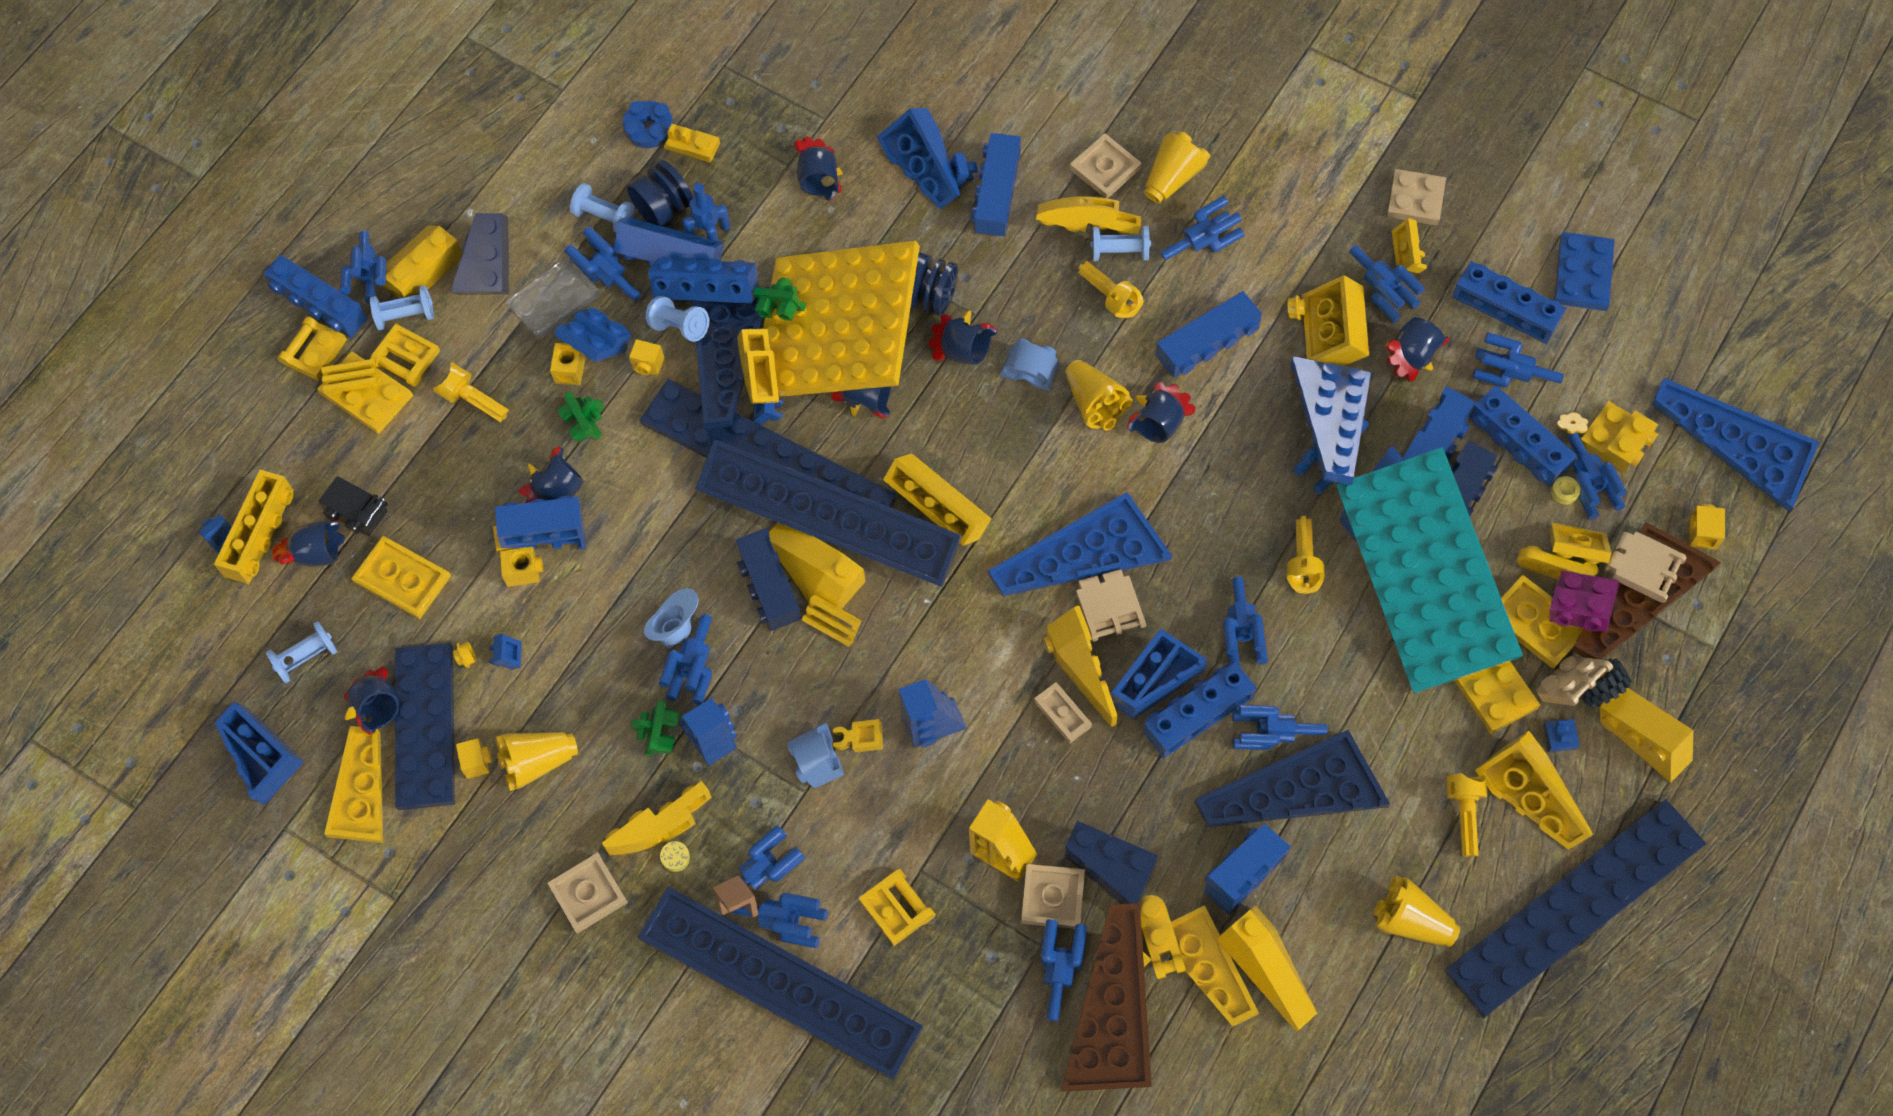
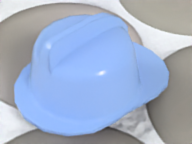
(672, 620)

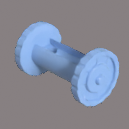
(584, 201)
(1120, 243)
(401, 307)
(692, 322)
(302, 651)

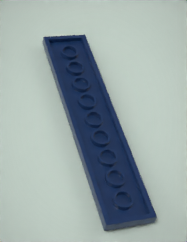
(679, 416)
(829, 513)
(1574, 908)
(781, 983)

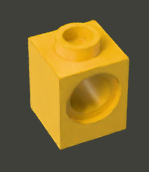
(567, 373)
(1707, 527)
(513, 559)

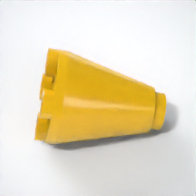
(1174, 166)
(1097, 395)
(532, 755)
(1414, 915)

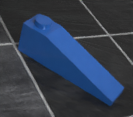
(919, 150)

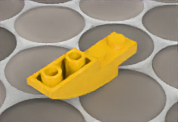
(1077, 212)
(648, 830)

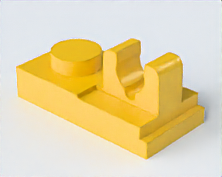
(691, 143)
(1406, 246)

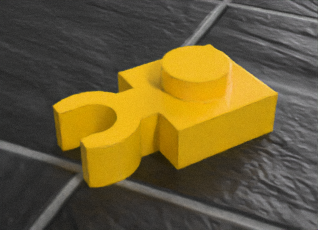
(863, 736)

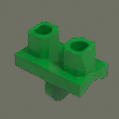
(780, 296)
(584, 412)
(655, 740)

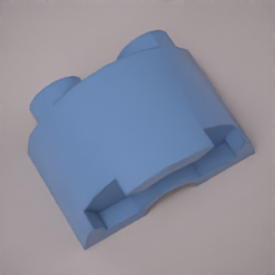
(1031, 364)
(815, 756)

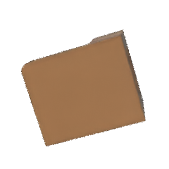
(733, 895)

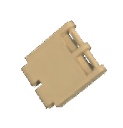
(1644, 565)
(1109, 604)
(1572, 680)

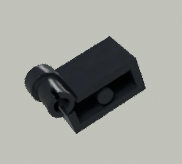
(353, 506)

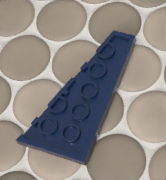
(720, 360)
(1310, 783)

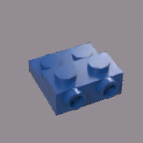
(594, 335)

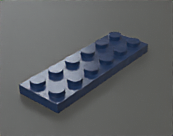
(424, 727)

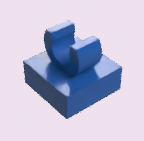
(962, 170)
(766, 411)
(215, 532)
(506, 652)
(1561, 735)

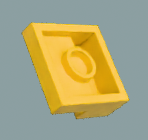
(1620, 436)

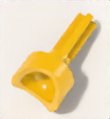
(1116, 294)
(458, 386)
(1305, 564)
(1466, 792)

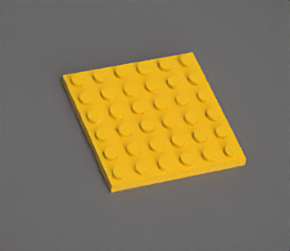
(851, 319)

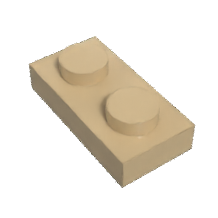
(1062, 712)

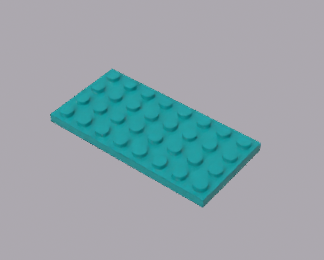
(1429, 571)

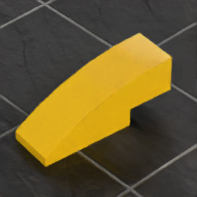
(758, 365)

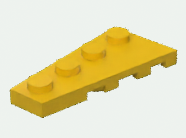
(358, 790)
(1212, 966)

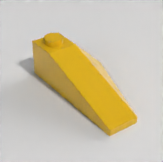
(816, 566)
(1071, 646)
(1532, 785)
(1263, 957)

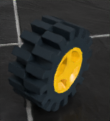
(1608, 685)

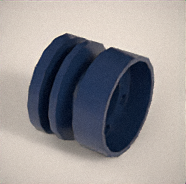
(660, 193)
(934, 284)

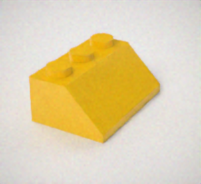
(422, 262)
(1336, 322)

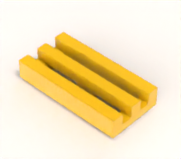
(349, 372)
(822, 625)

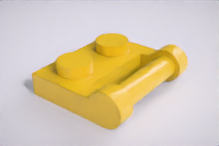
(408, 347)
(318, 353)
(889, 913)

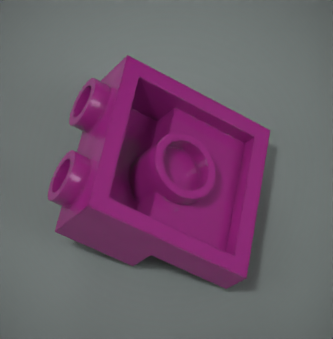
(1583, 601)

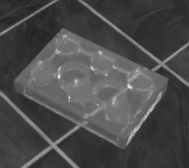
(553, 298)

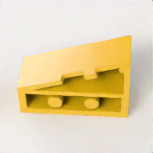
(1649, 732)
(1000, 840)

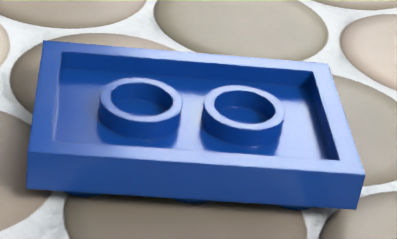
(1584, 271)

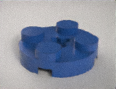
(645, 111)

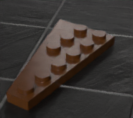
(1635, 610)
(1113, 1023)

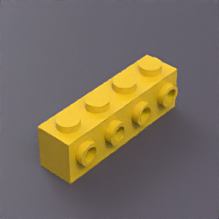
(936, 498)
(254, 527)

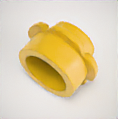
(1296, 307)
(464, 654)

